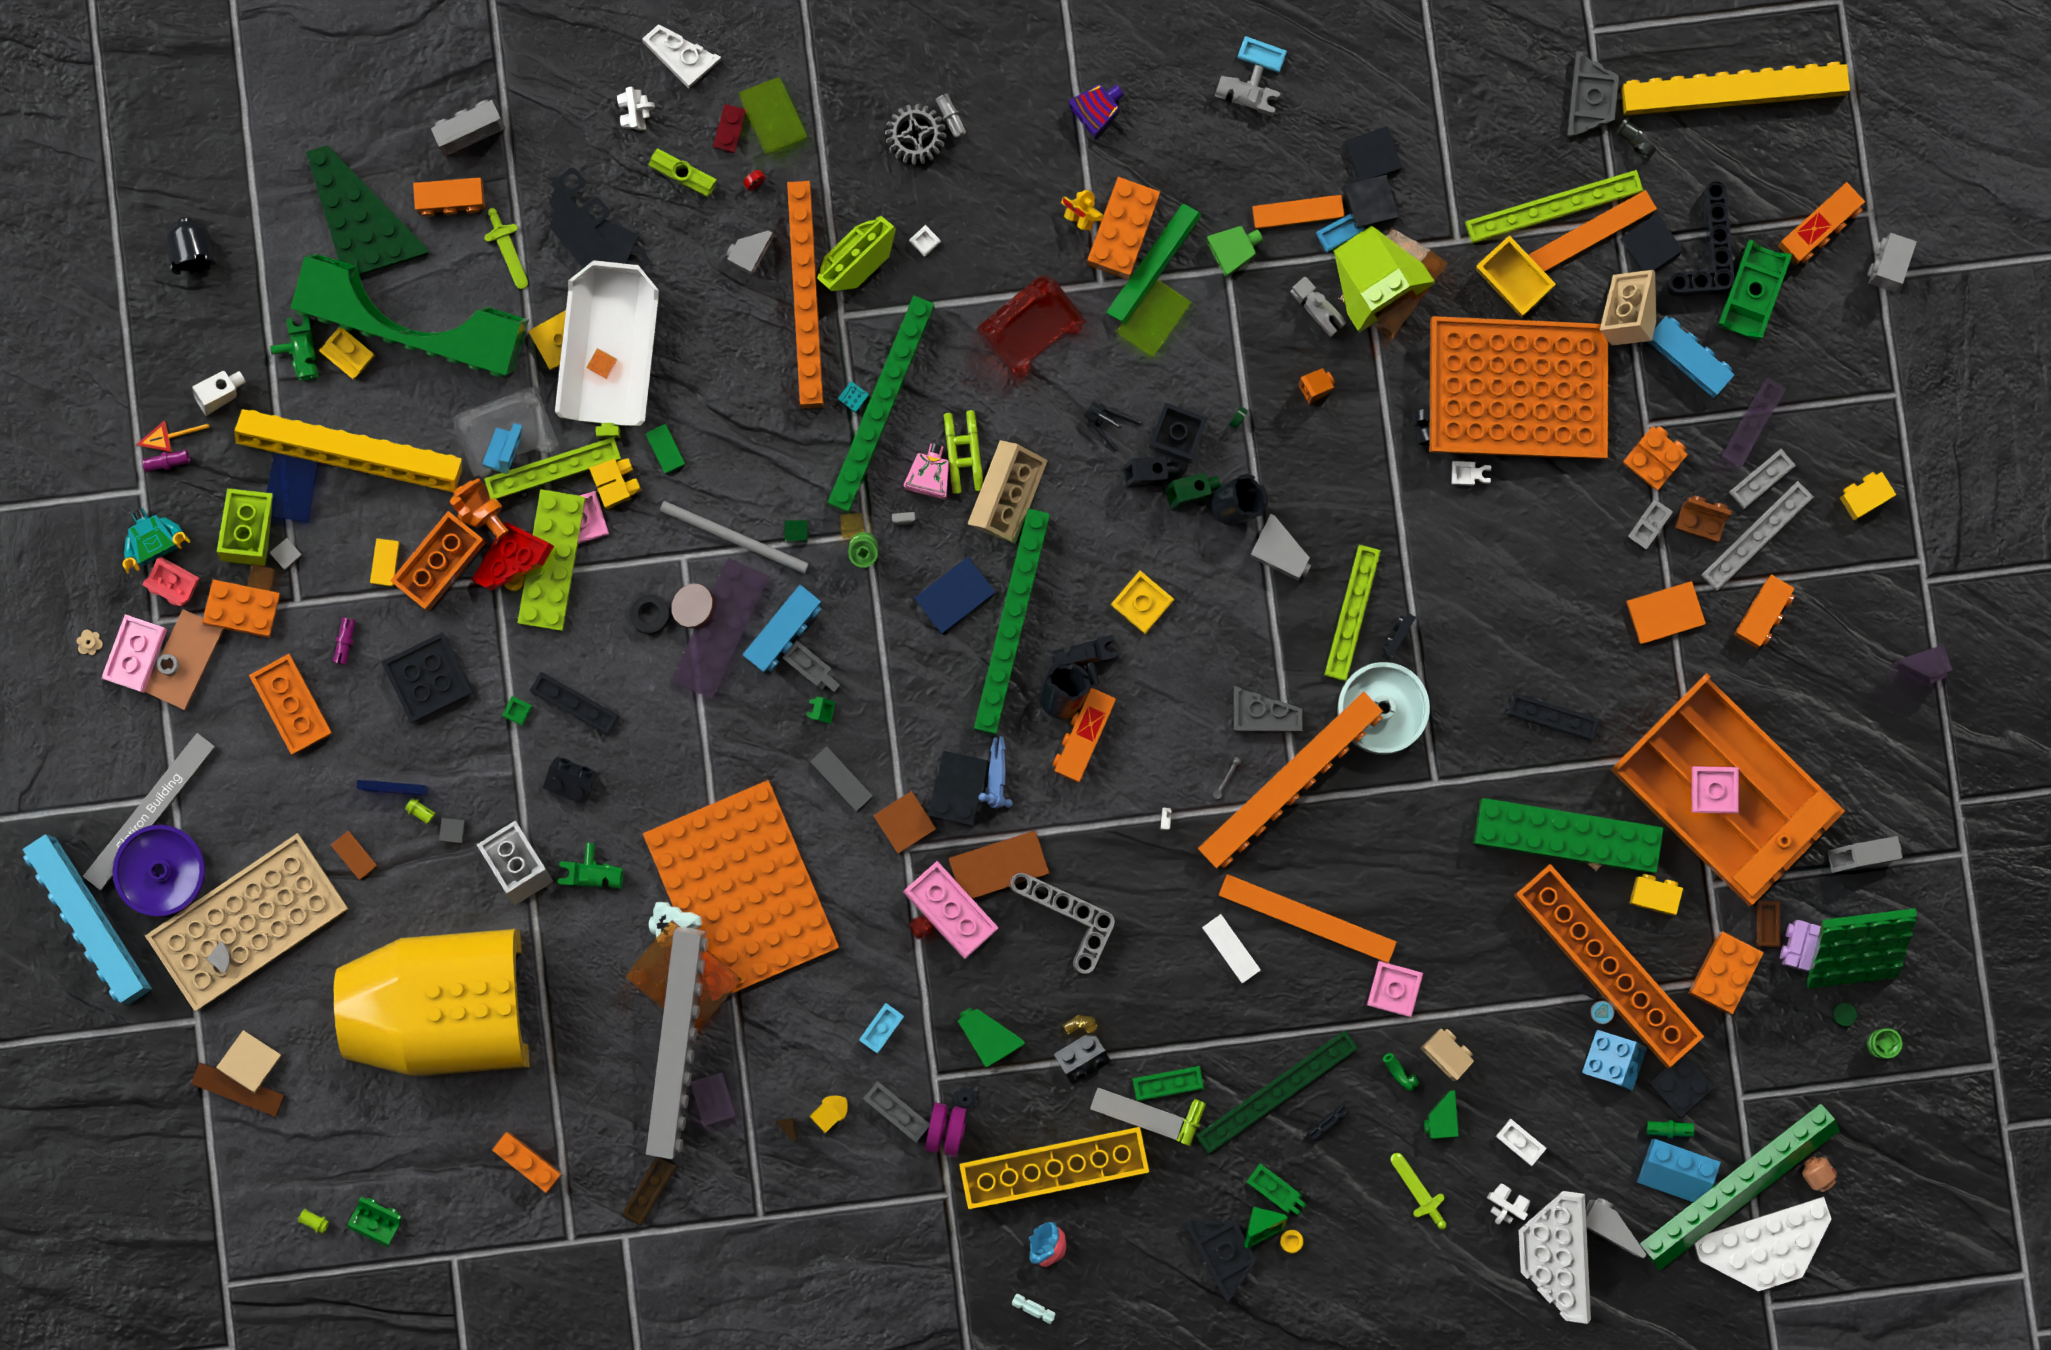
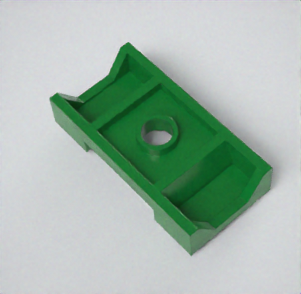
(1747, 312)

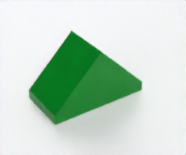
(1263, 1225)

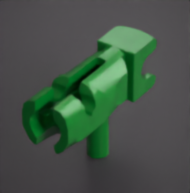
(301, 348)
(590, 873)

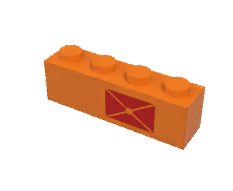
(1821, 223)
(1084, 736)

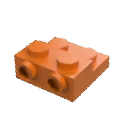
(1655, 457)

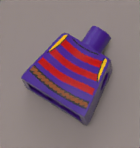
(1096, 108)

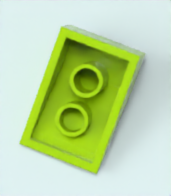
(245, 527)

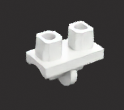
(638, 109)
(1518, 1208)

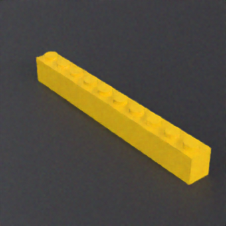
(1735, 89)
(348, 450)

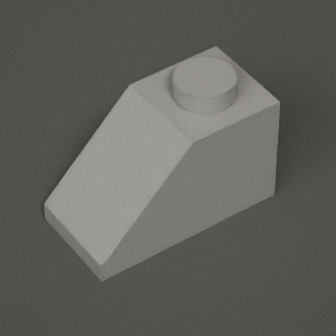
(749, 251)

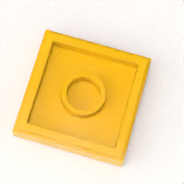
(1142, 602)

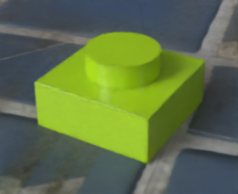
(607, 431)

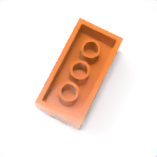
(1123, 228)
(438, 561)

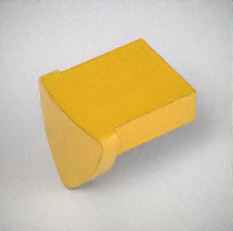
(830, 1112)

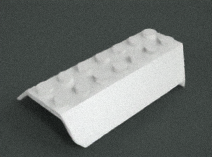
(616, 312)

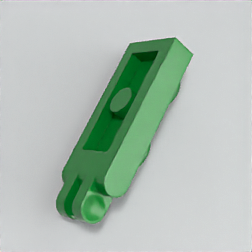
(1275, 1189)

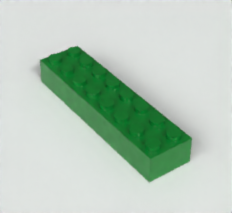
(1568, 836)

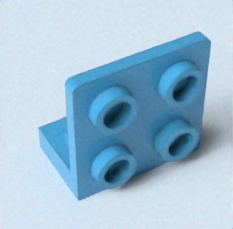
(1614, 1059)

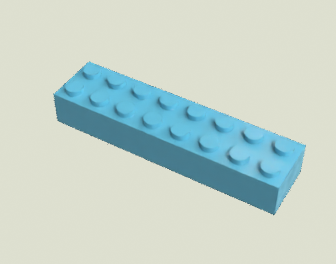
(86, 919)

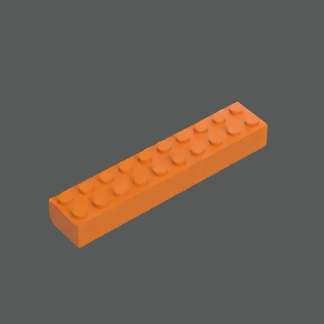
(1608, 966)

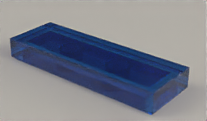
(389, 787)

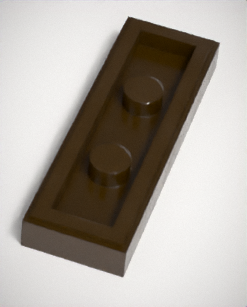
(649, 1190)

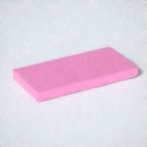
(950, 910)

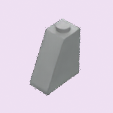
(1280, 550)
(1864, 854)

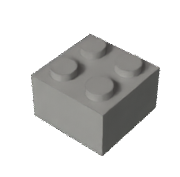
(1892, 262)

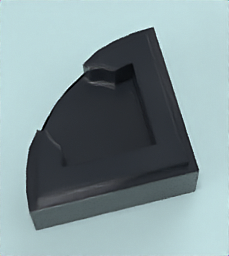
(1587, 989)

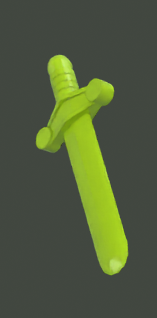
(501, 234)
(1427, 1203)

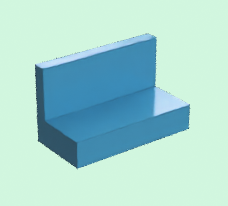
(503, 449)

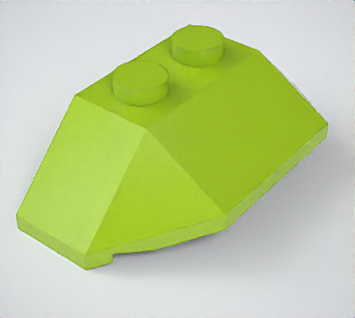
(857, 255)

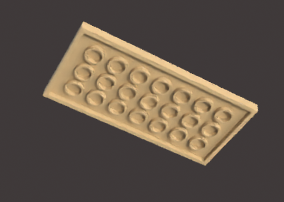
(254, 915)

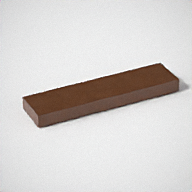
(219, 1083)

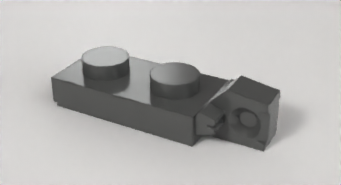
(811, 667)

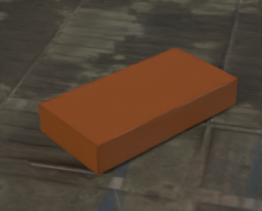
(354, 855)

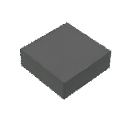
(452, 830)

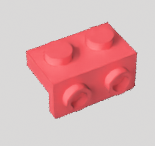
(171, 582)

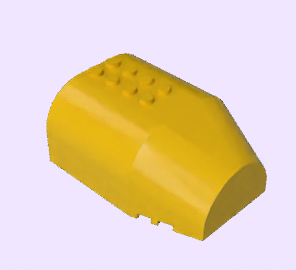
(433, 1005)

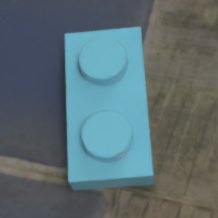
(881, 1028)

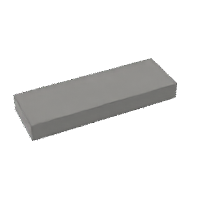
(1762, 479)

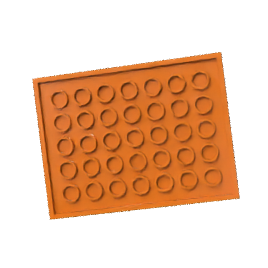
(1518, 388)
(746, 883)

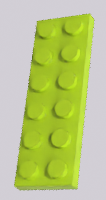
(548, 587)

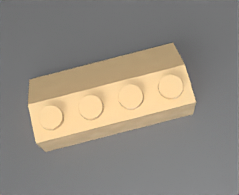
(1007, 491)

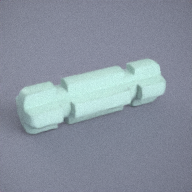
(1033, 1308)

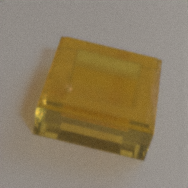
(851, 524)

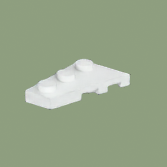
(683, 58)

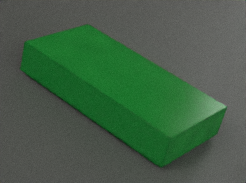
(665, 449)

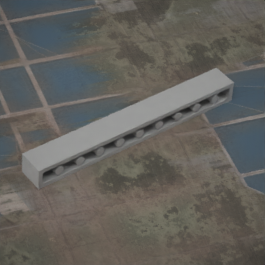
(676, 1042)

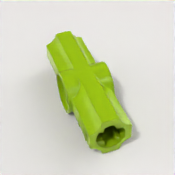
(670, 166)

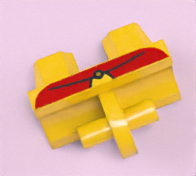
(1082, 208)

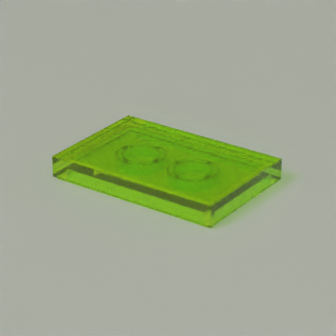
(772, 115)
(1154, 318)

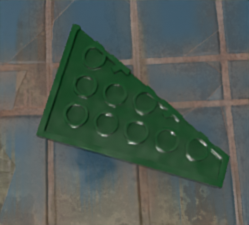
(358, 221)

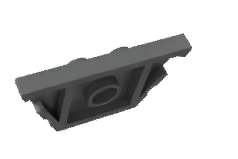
(1591, 96)

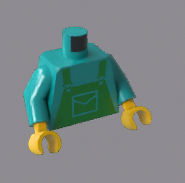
(150, 539)

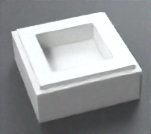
(925, 241)

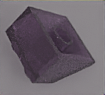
(1926, 665)

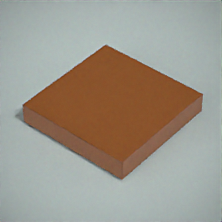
(904, 822)

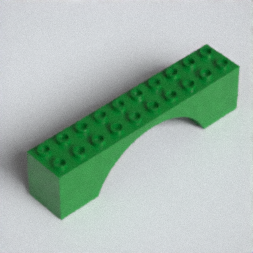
(336, 294)

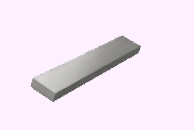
(1757, 536)

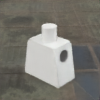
(211, 397)

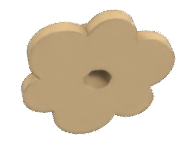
(95, 642)

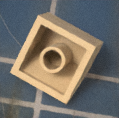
(1448, 1054)

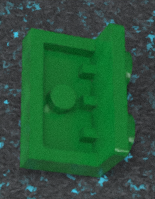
(375, 1221)

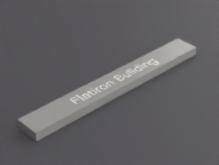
(152, 806)

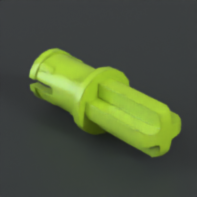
(1191, 1122)

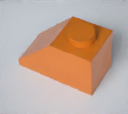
(1316, 385)

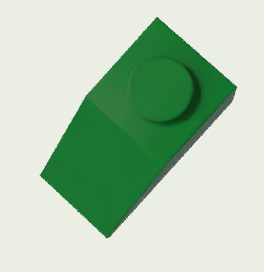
(1443, 1118)

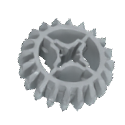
(906, 137)

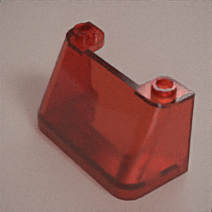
(1030, 324)

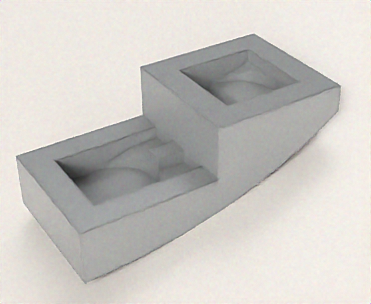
(1650, 523)

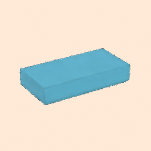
(1262, 54)

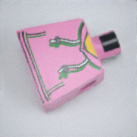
(929, 474)

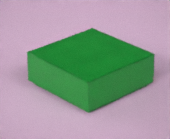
(517, 711)

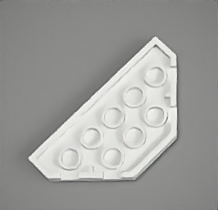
(1768, 1247)
(1557, 1255)

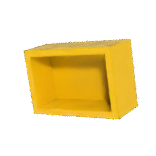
(1515, 276)

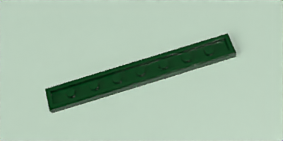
(1276, 1091)

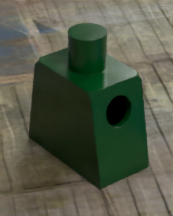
(1183, 490)

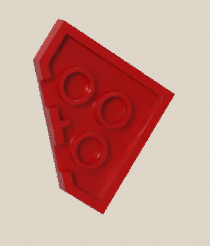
(511, 558)

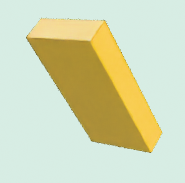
(384, 562)

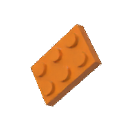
(241, 608)

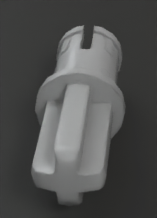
(950, 115)

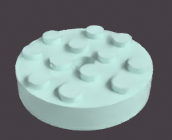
(1406, 700)

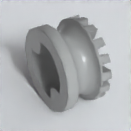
(168, 671)

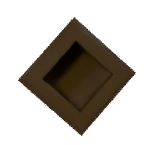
(789, 1127)

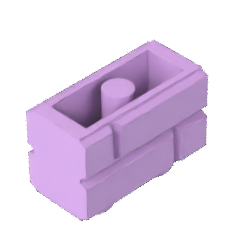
(1800, 945)

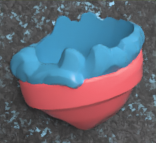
(1047, 1245)

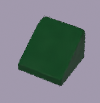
(796, 531)

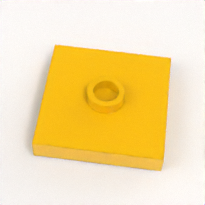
(549, 339)

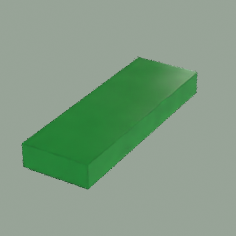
(1168, 1083)

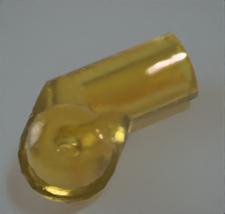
(1080, 1022)

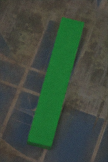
(1153, 263)

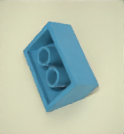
(1677, 1171)

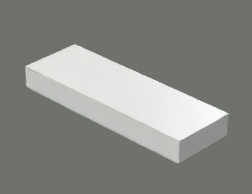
(1231, 948)

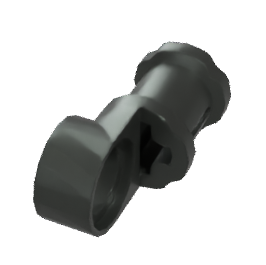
(1639, 143)

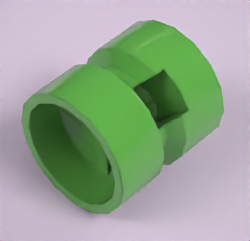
(863, 549)
(1884, 1043)

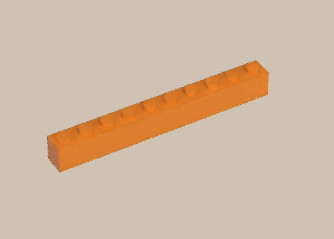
(805, 294)
(1294, 776)

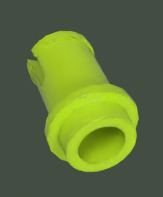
(419, 811)
(313, 1221)

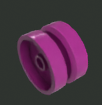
(944, 1129)

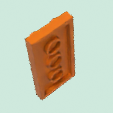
(290, 704)

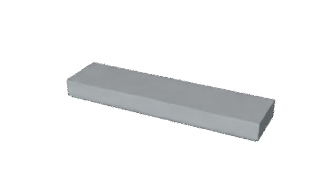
(1137, 1113)

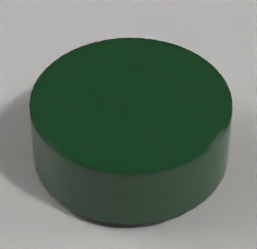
(1238, 417)
(1844, 1014)

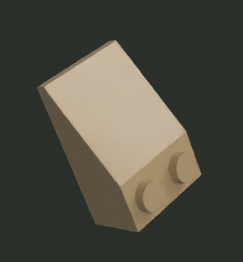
(1630, 308)

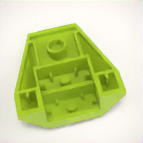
(1376, 274)

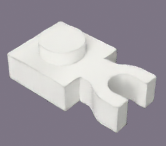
(1465, 473)

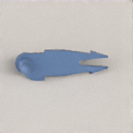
(996, 777)

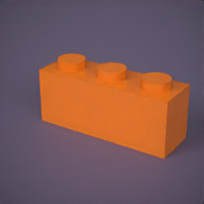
(449, 196)
(1765, 612)
(527, 1162)

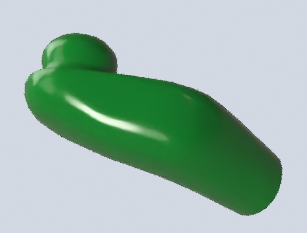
(1399, 1073)

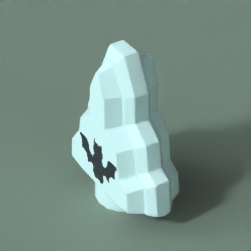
(664, 913)

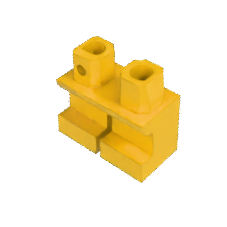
(611, 483)

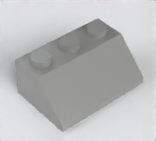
(467, 127)

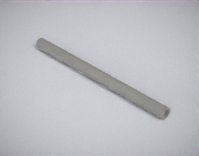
(734, 537)

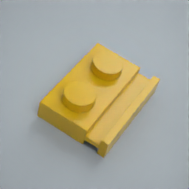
(347, 353)

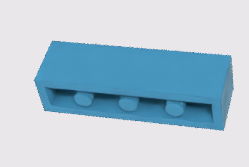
(1691, 357)
(782, 629)

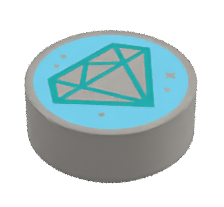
(1602, 1012)

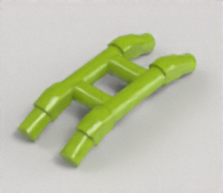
(974, 460)

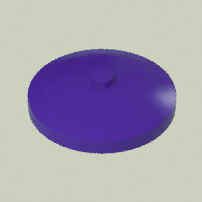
(159, 870)

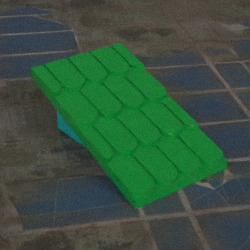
(1861, 948)

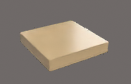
(248, 1062)

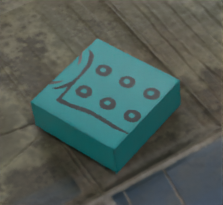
(853, 397)

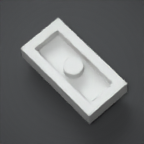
(1521, 1142)

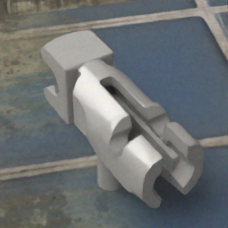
(1248, 93)
(1317, 306)

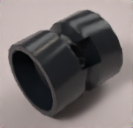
(1422, 420)

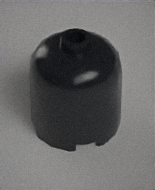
(189, 247)
(1239, 500)
(1064, 690)

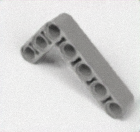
(1070, 912)

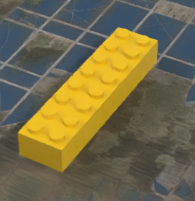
(1054, 1168)

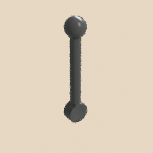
(1236, 762)

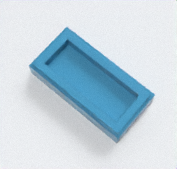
(1337, 233)

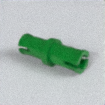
(1670, 1129)

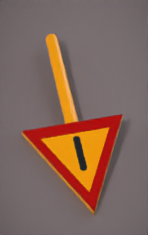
(159, 437)

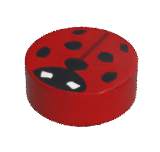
(754, 180)

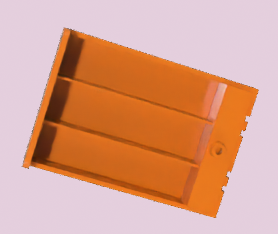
(1778, 801)

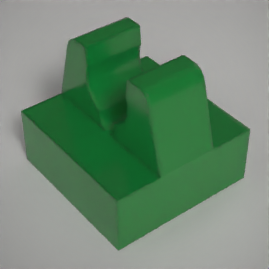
(822, 710)

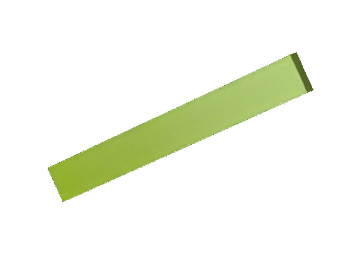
(1554, 206)

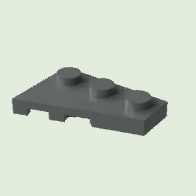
(1263, 714)

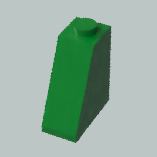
(988, 1037)

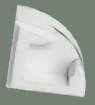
(1166, 819)

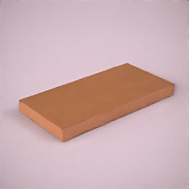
(193, 647)

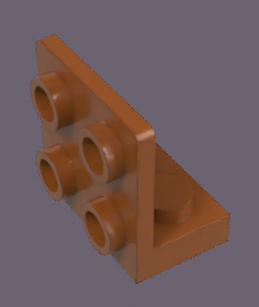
(1703, 518)

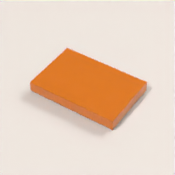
(1666, 612)

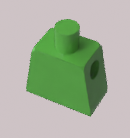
(1233, 248)

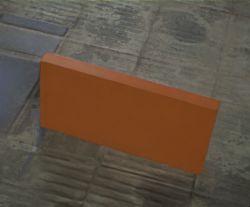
(994, 865)

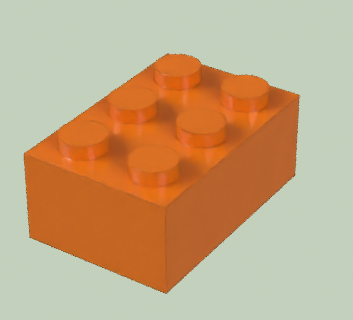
(1725, 973)

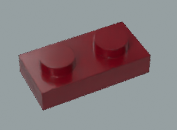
(729, 128)

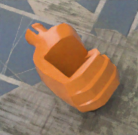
(477, 508)

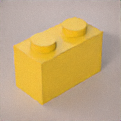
(1867, 495)
(1656, 895)

